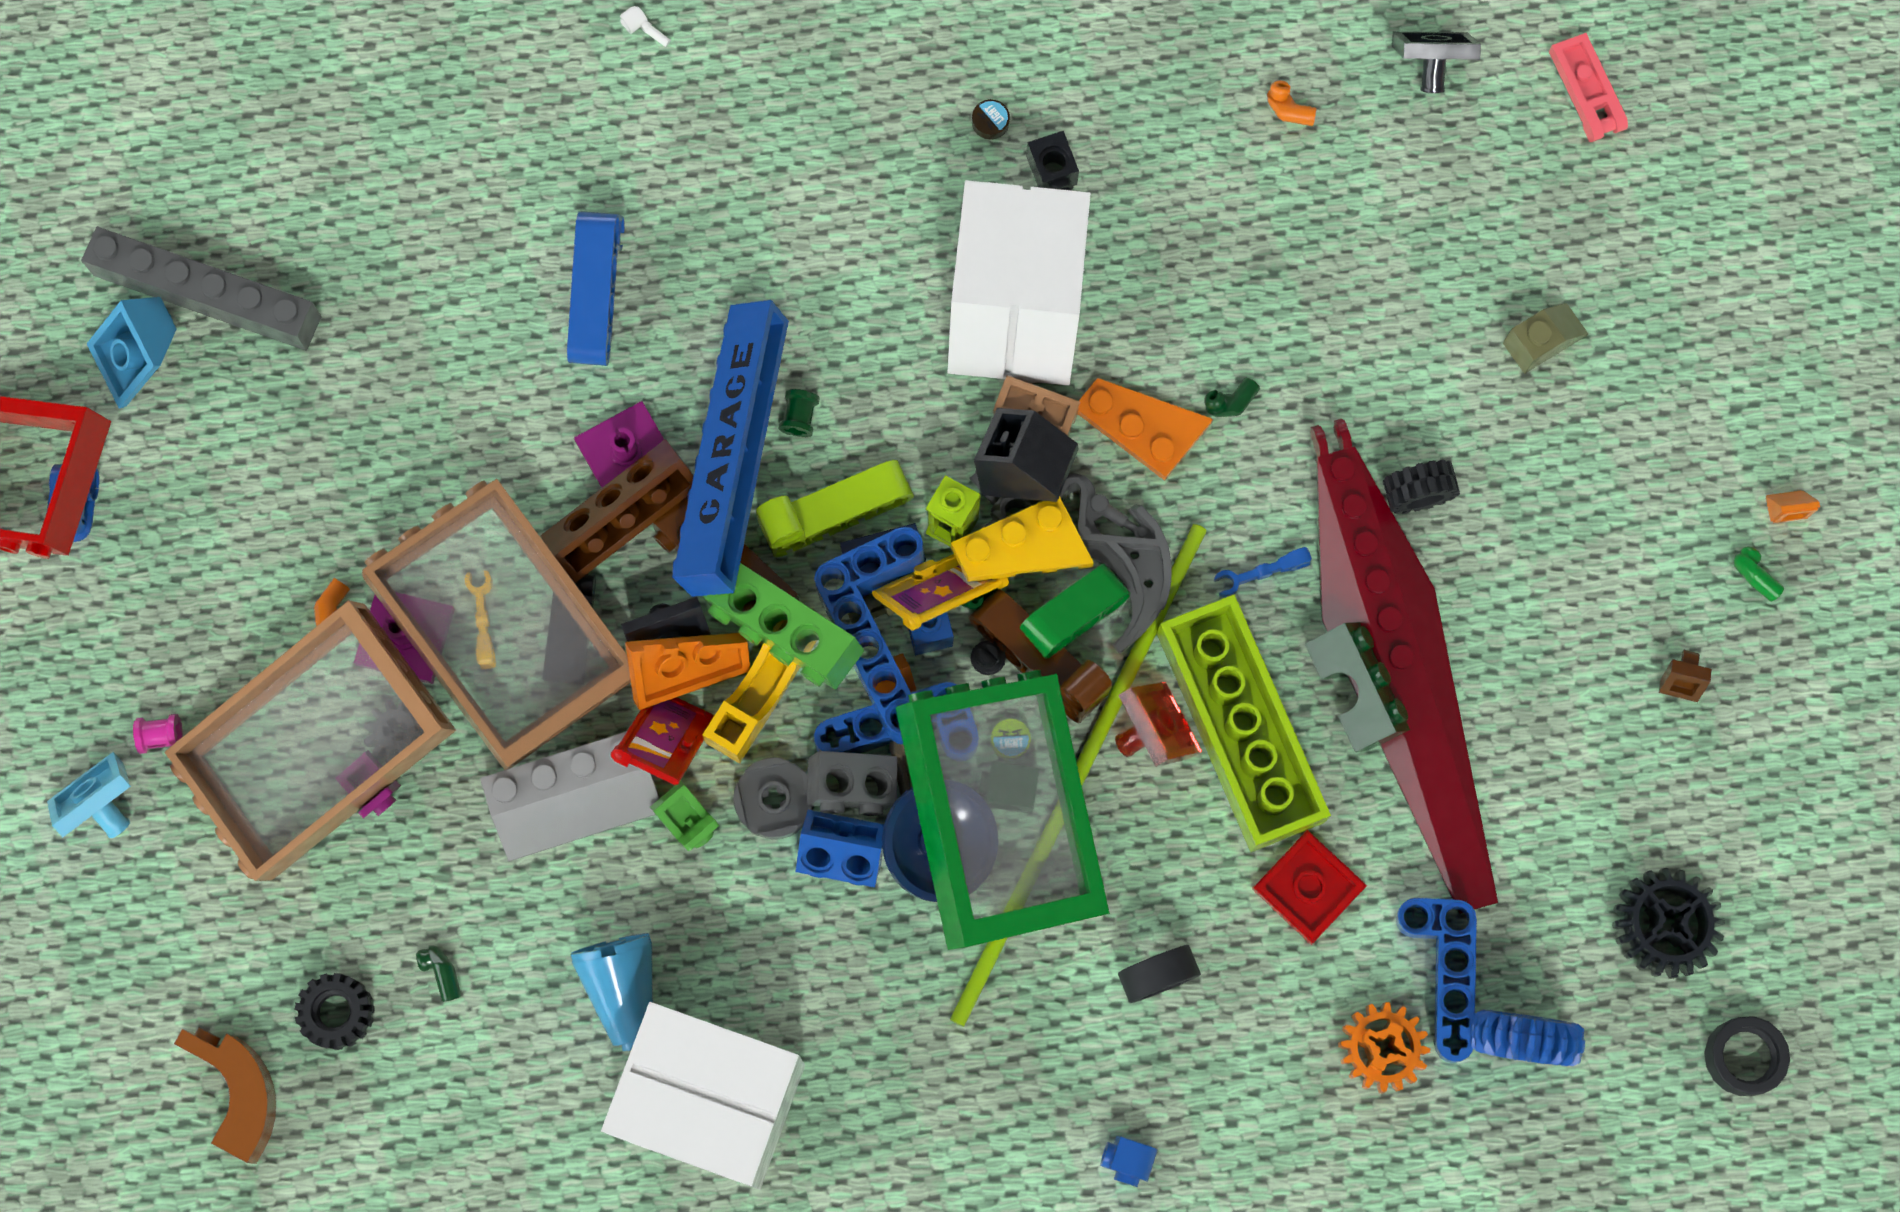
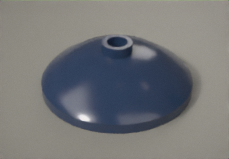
(906, 850)

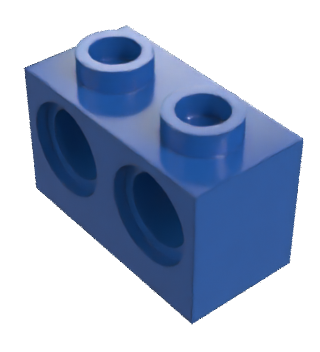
(840, 848)

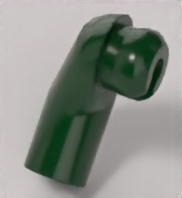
(443, 971)

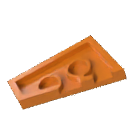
(1142, 425)
(682, 665)

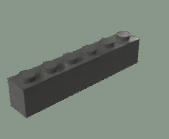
(201, 288)

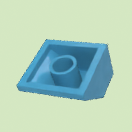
(132, 345)

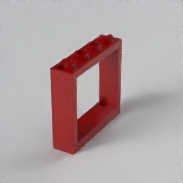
(75, 476)

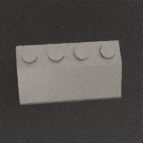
(566, 798)

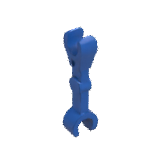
(1292, 561)

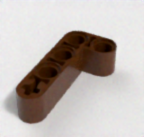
(1080, 684)

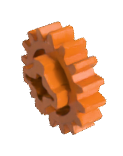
(1392, 1031)

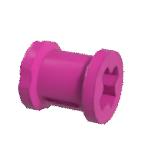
(156, 733)

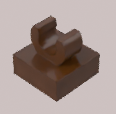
(1685, 678)

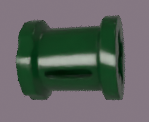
(799, 413)

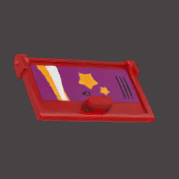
(664, 739)

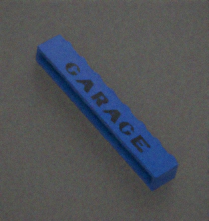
(730, 449)

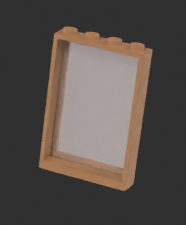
(499, 622)
(309, 742)

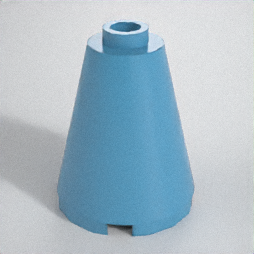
(618, 984)

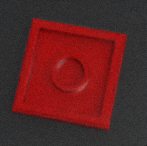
(1309, 887)

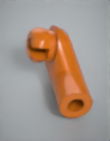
(1285, 107)
(329, 600)

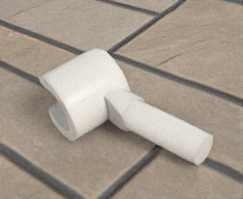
(634, 18)

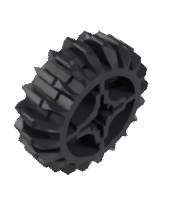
(1657, 912)

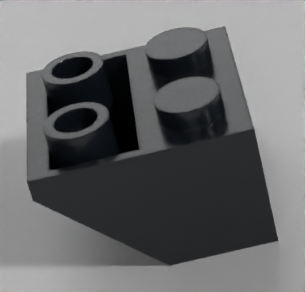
(1024, 457)

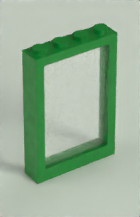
(1001, 809)

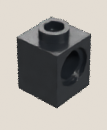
(1052, 149)

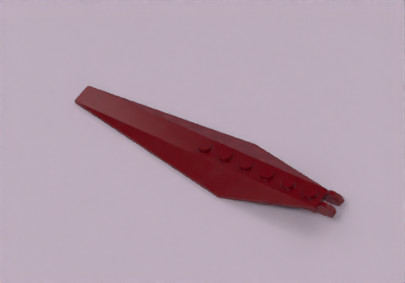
(1378, 580)

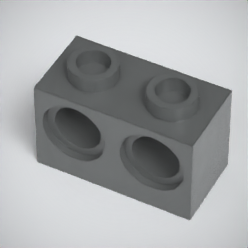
(851, 772)

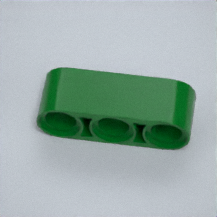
(1075, 611)

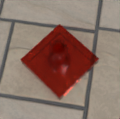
(1156, 726)

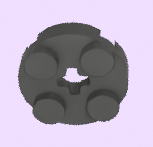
(755, 785)

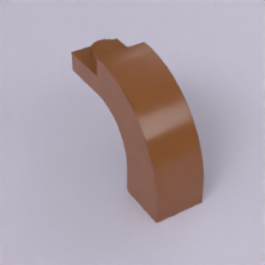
(250, 1087)

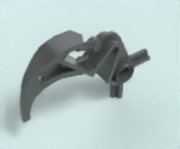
(1148, 541)

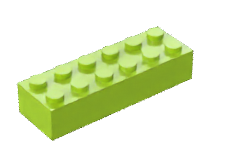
(1242, 723)

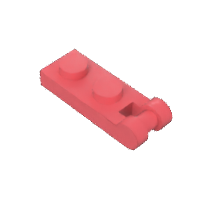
(1588, 86)

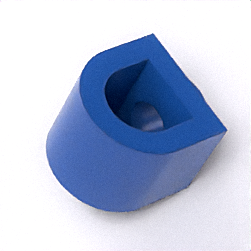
(1129, 1160)

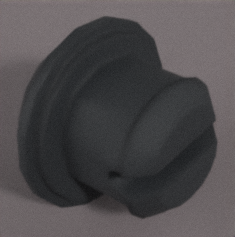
(987, 658)

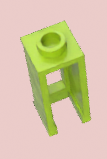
(954, 506)

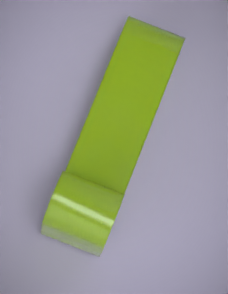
(832, 508)

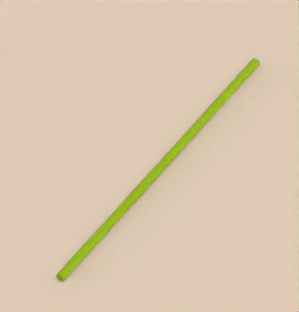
(1090, 750)

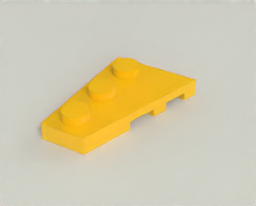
(1025, 542)

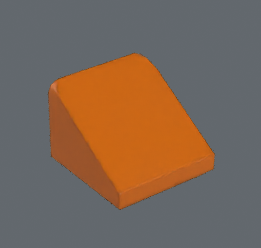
(1791, 506)

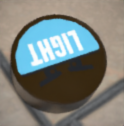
(990, 119)

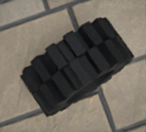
(1421, 486)
(312, 1000)

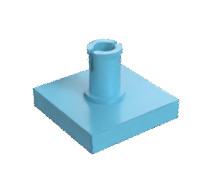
(92, 797)

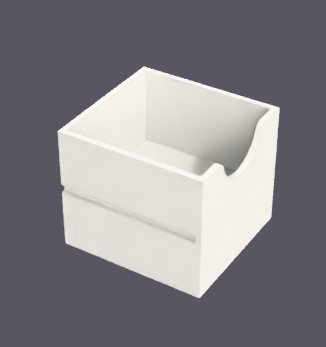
(1018, 282)
(704, 1095)

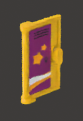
(932, 590)

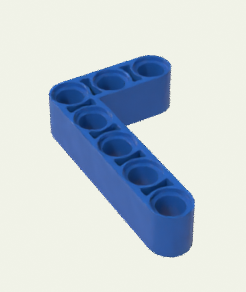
(850, 599)

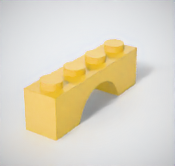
(751, 704)

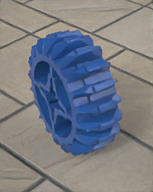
(1527, 1038)

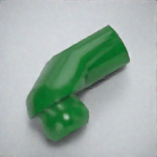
(1747, 565)

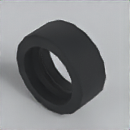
(1159, 973)
(1778, 1052)

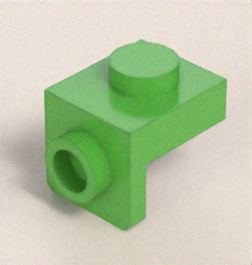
(685, 817)

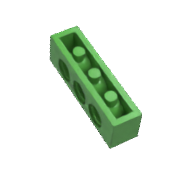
(826, 663)

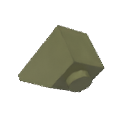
(1543, 336)

